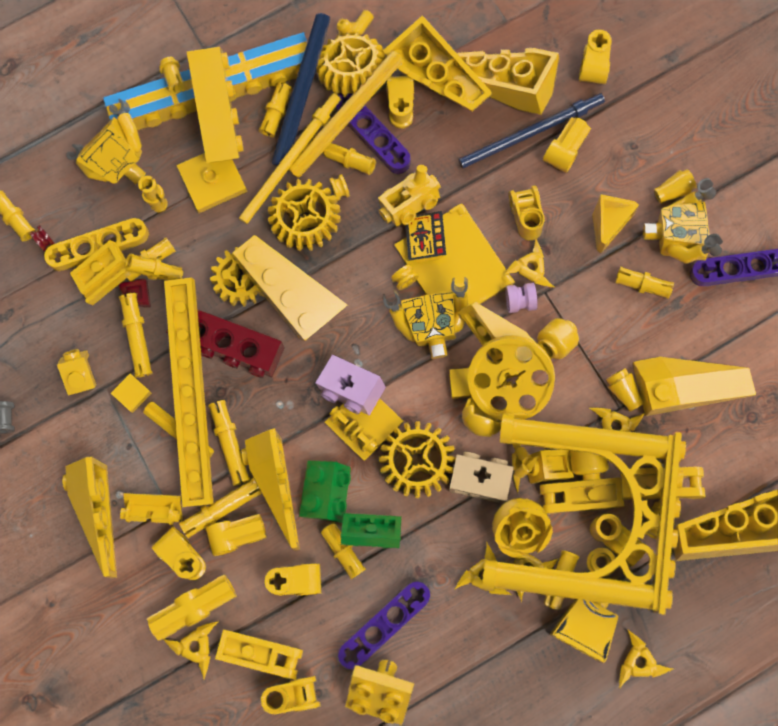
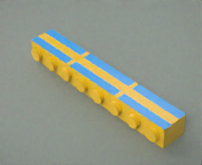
(248, 70)

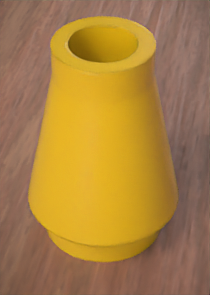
(676, 186)
(625, 389)

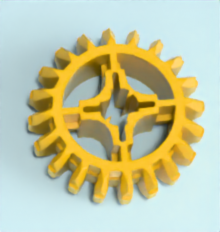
(348, 62)
(287, 203)
(427, 467)

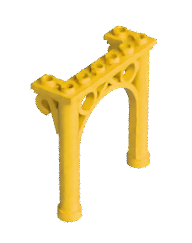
(589, 585)

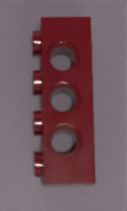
(262, 363)

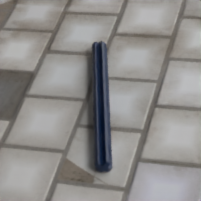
(302, 87)

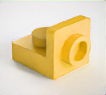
(551, 466)

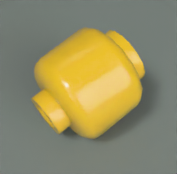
(558, 338)
(588, 465)

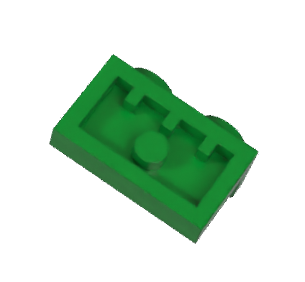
(371, 530)

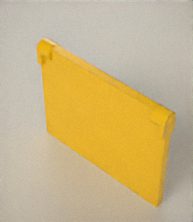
(466, 256)

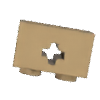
(492, 489)

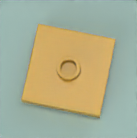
(211, 182)

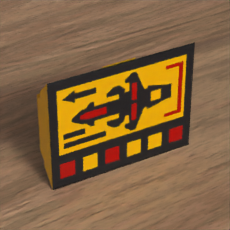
(426, 237)

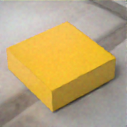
(131, 393)

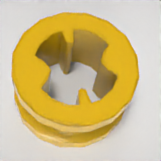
(339, 187)
(404, 277)

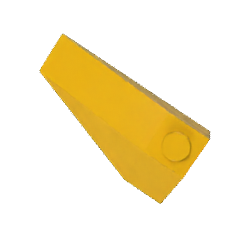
(437, 65)
(517, 78)
(684, 384)
(268, 466)
(90, 497)

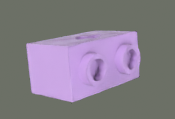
(350, 385)

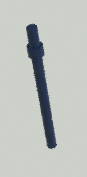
(576, 110)

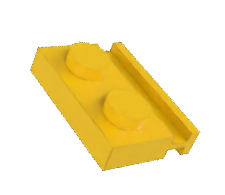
(101, 272)

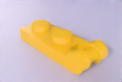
(647, 480)
(583, 495)
(258, 654)

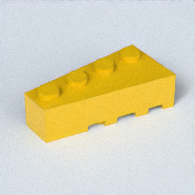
(214, 105)
(731, 531)

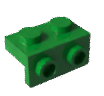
(325, 491)

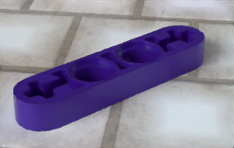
(377, 130)
(743, 264)
(387, 628)

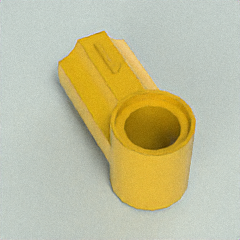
(565, 149)
(228, 535)
(617, 538)

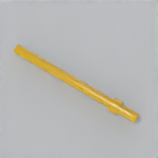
(320, 119)

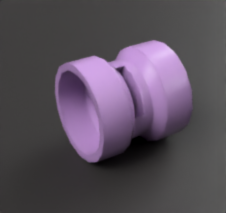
(521, 297)

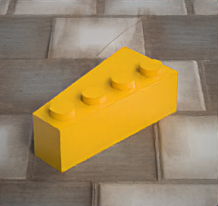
(291, 292)

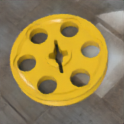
(512, 365)

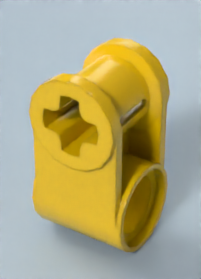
(595, 59)
(400, 97)
(527, 207)
(176, 552)
(300, 579)
(293, 696)

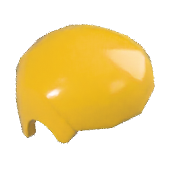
(478, 421)

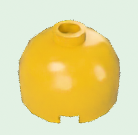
(521, 528)

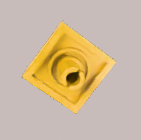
(379, 693)

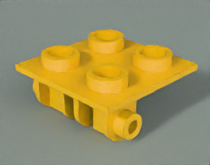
(362, 431)

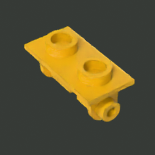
(154, 507)

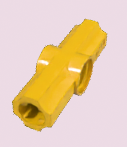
(191, 607)

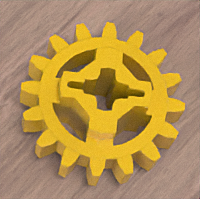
(229, 278)

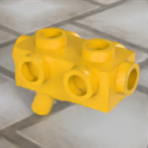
(409, 197)

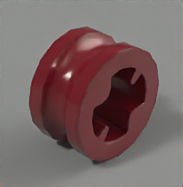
(41, 238)

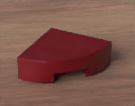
(139, 287)

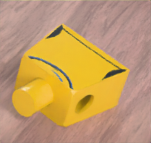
(587, 628)

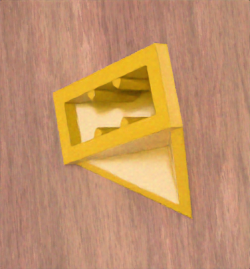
(610, 217)

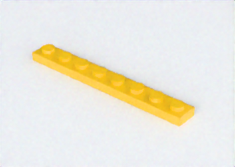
(188, 392)

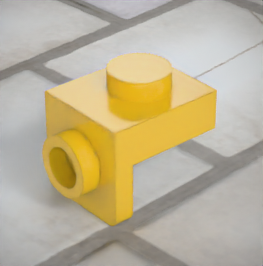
(76, 371)

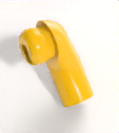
(359, 26)

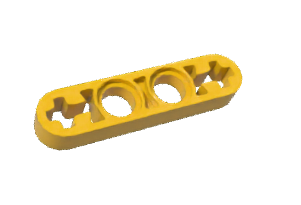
(96, 239)

